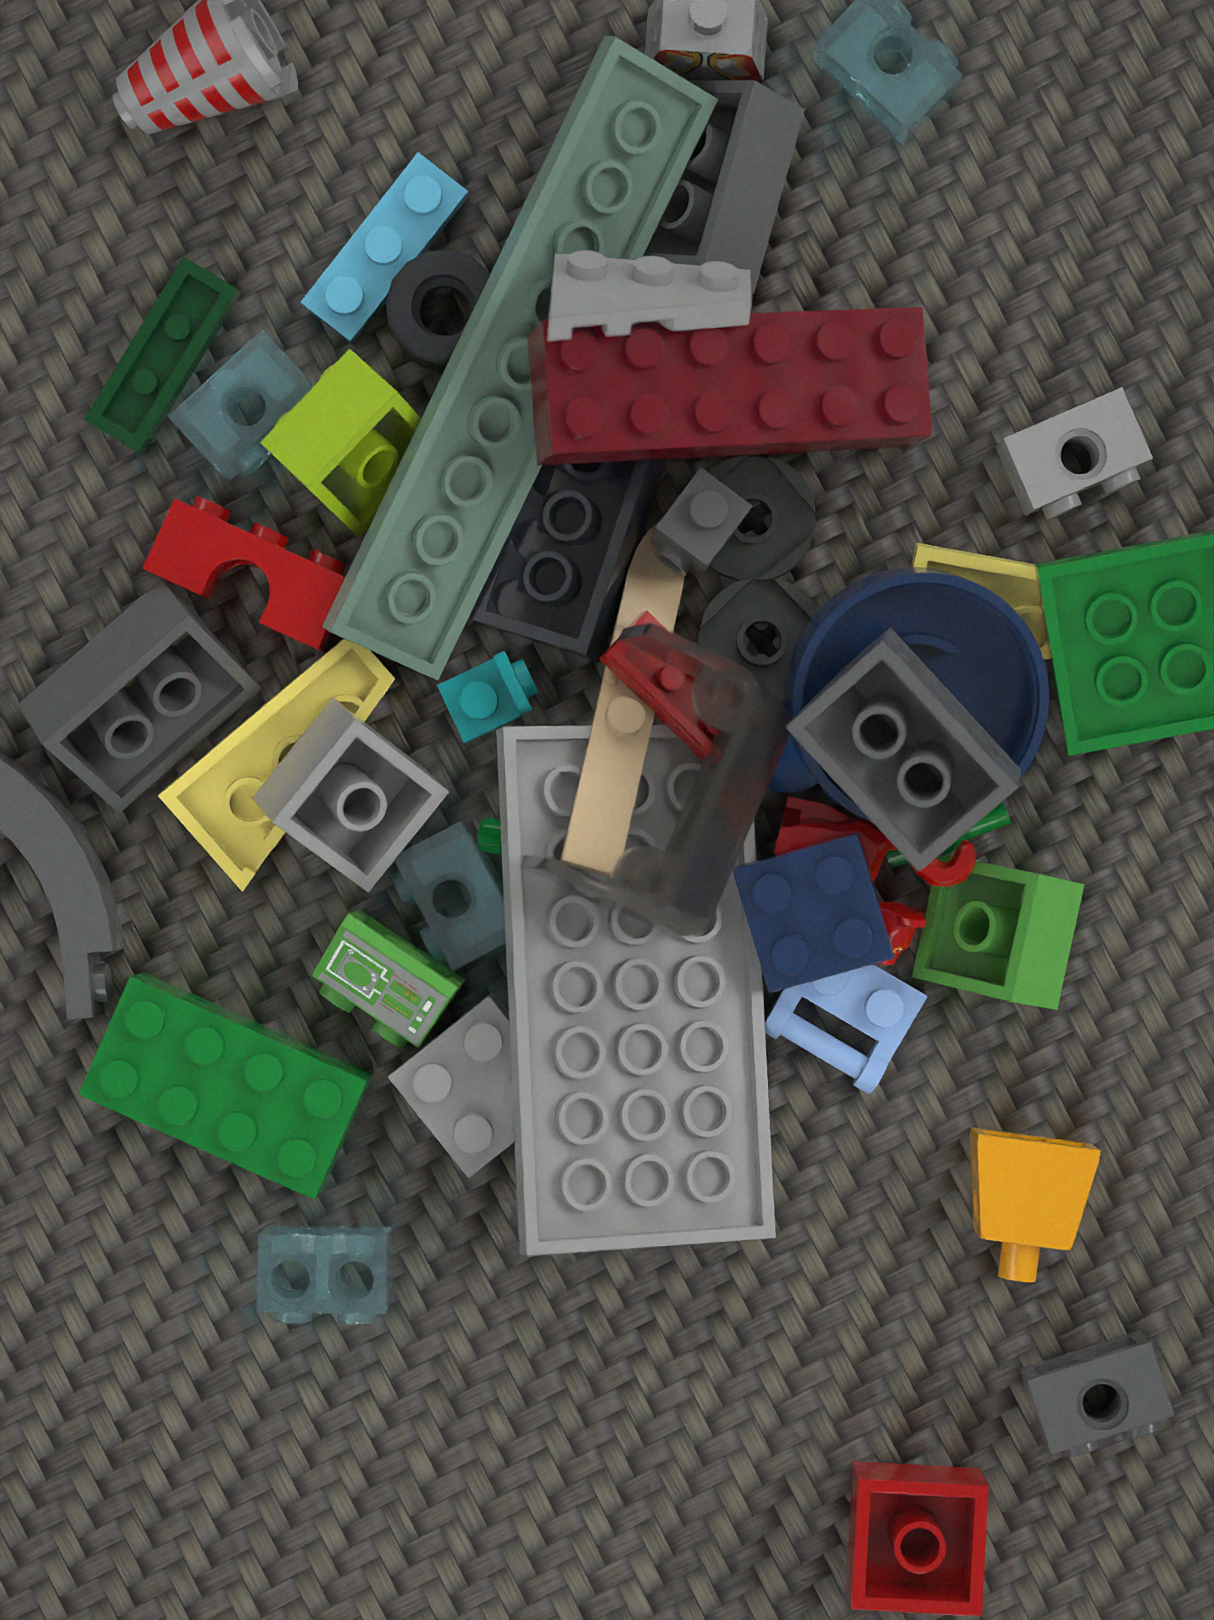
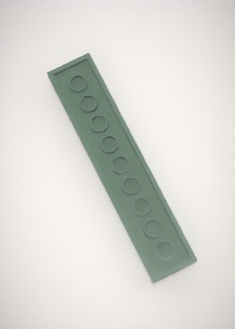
(477, 437)

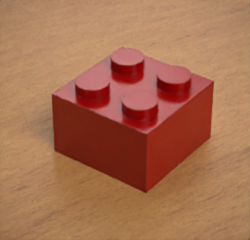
(917, 1538)

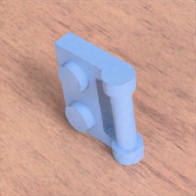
(861, 997)

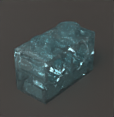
(323, 1254)

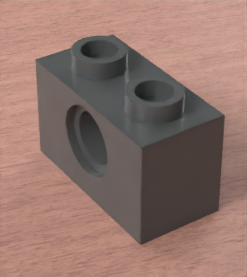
(1059, 1384)

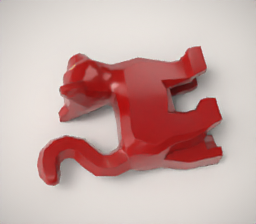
(815, 821)

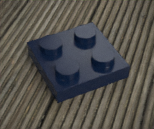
(813, 912)

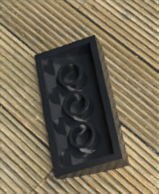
(570, 554)

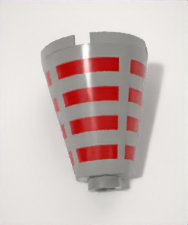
(205, 66)

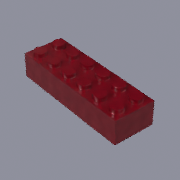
(732, 389)

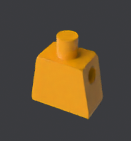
(1028, 1194)

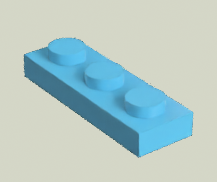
(392, 234)

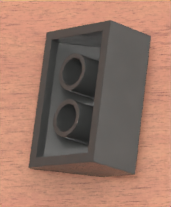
(731, 180)
(138, 697)
(905, 750)

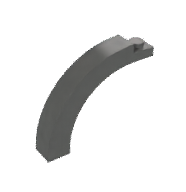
(71, 880)

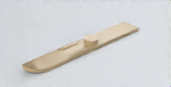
(619, 728)

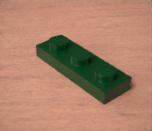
(162, 355)

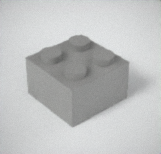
(349, 795)
(465, 1085)

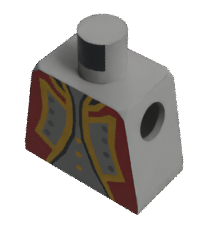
(708, 38)

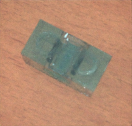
(894, 100)
(209, 412)
(456, 857)

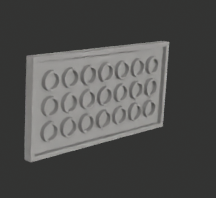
(627, 1041)

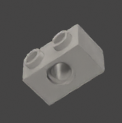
(1102, 427)

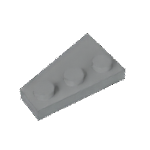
(624, 292)

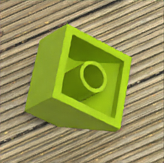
(346, 440)

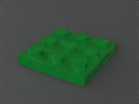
(1131, 641)

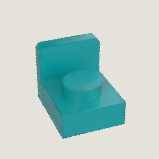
(488, 696)

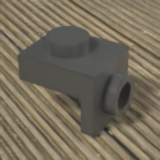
(698, 525)

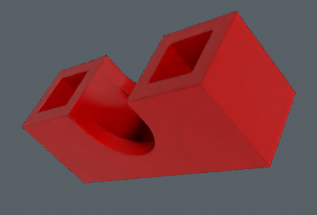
(200, 547)

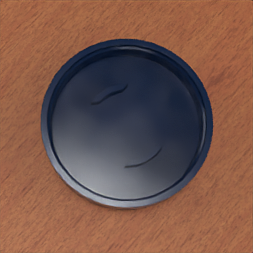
(955, 629)

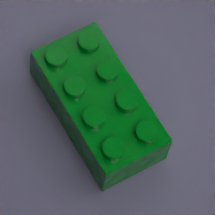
(226, 1084)

